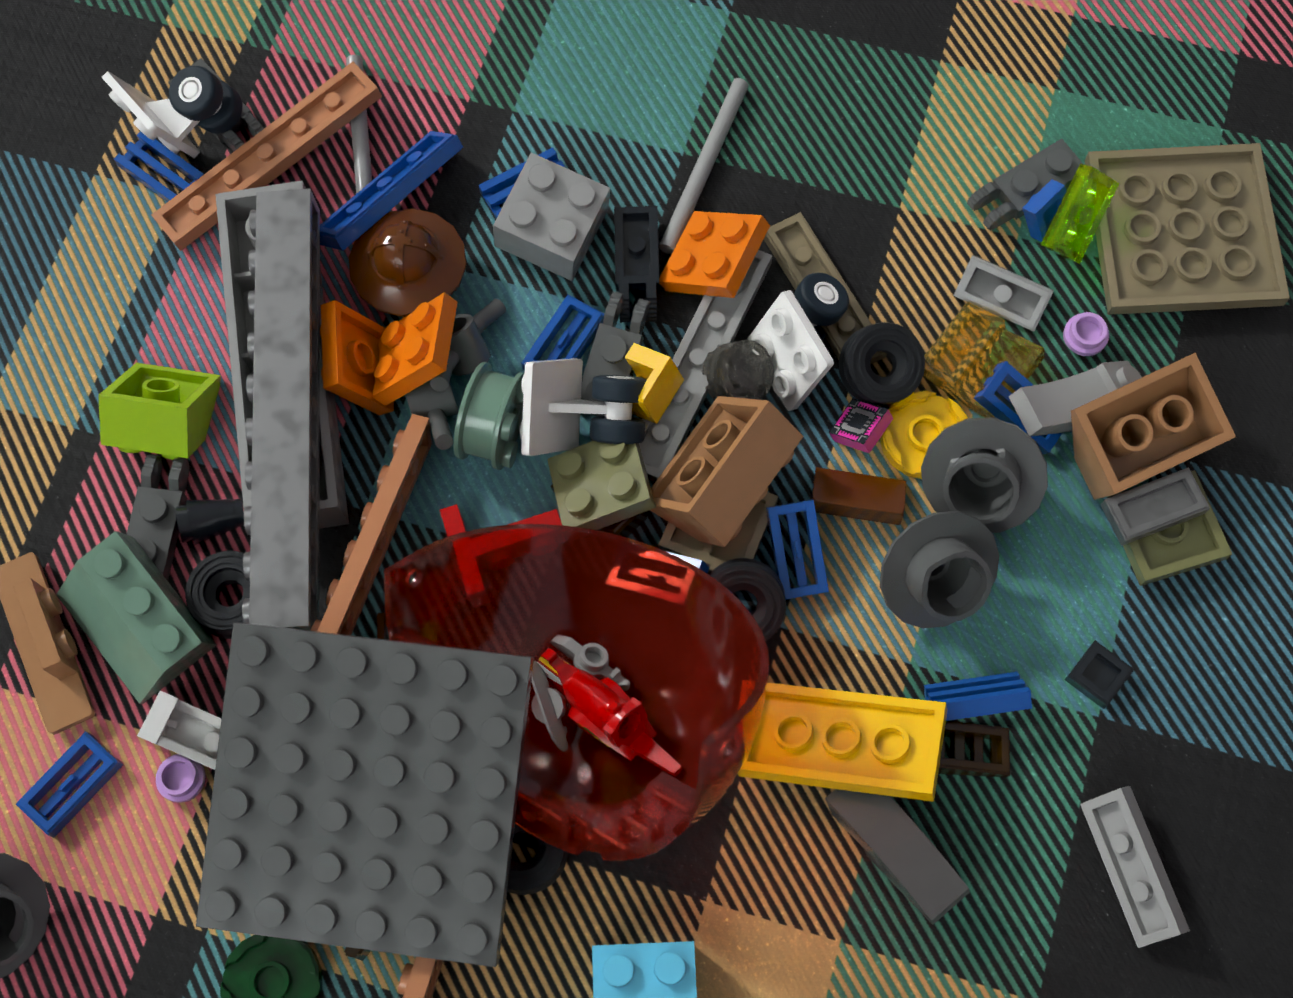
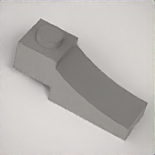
(1048, 406)

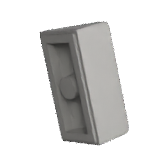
(1003, 293)

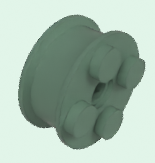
(490, 417)

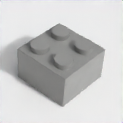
(551, 216)

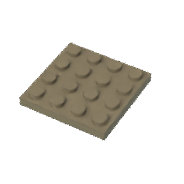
(1188, 230)

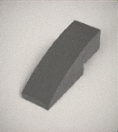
(899, 850)

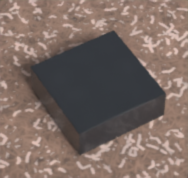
(1099, 674)

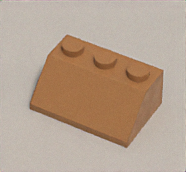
(1147, 427)
(724, 468)

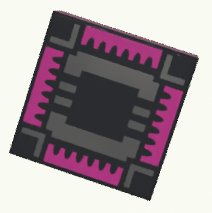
(861, 425)

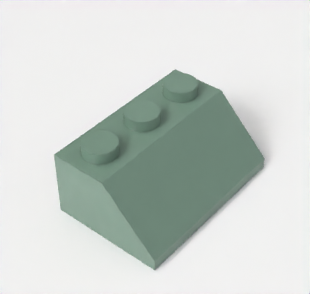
(133, 615)

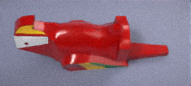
(607, 712)

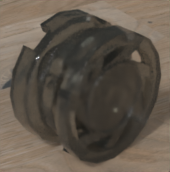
(738, 371)

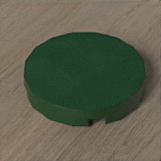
(272, 970)

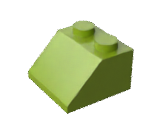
(158, 410)

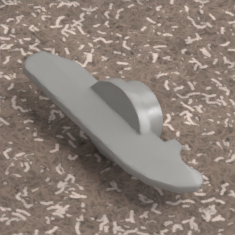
(590, 658)
(549, 707)

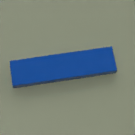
(388, 189)

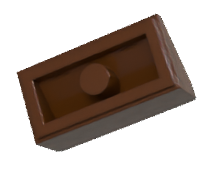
(859, 496)

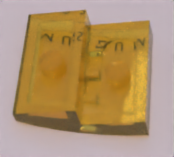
(971, 350)

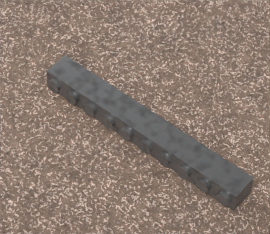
(285, 412)

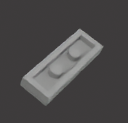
(1134, 867)

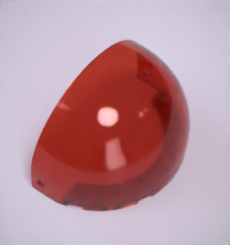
(666, 627)

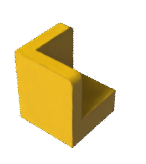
(661, 384)

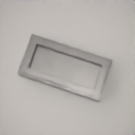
(1155, 506)

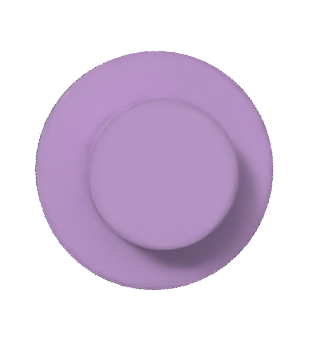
(1086, 334)
(180, 778)

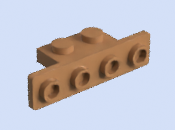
(44, 644)

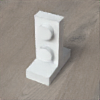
(182, 729)

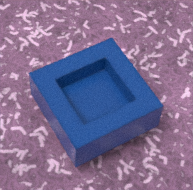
(1042, 208)

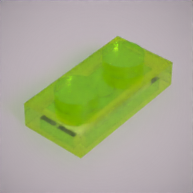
(1080, 213)

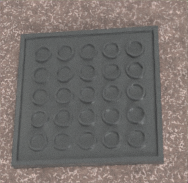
(365, 793)

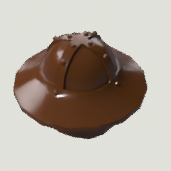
(407, 261)

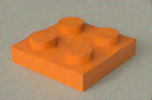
(714, 253)
(414, 349)
(350, 355)

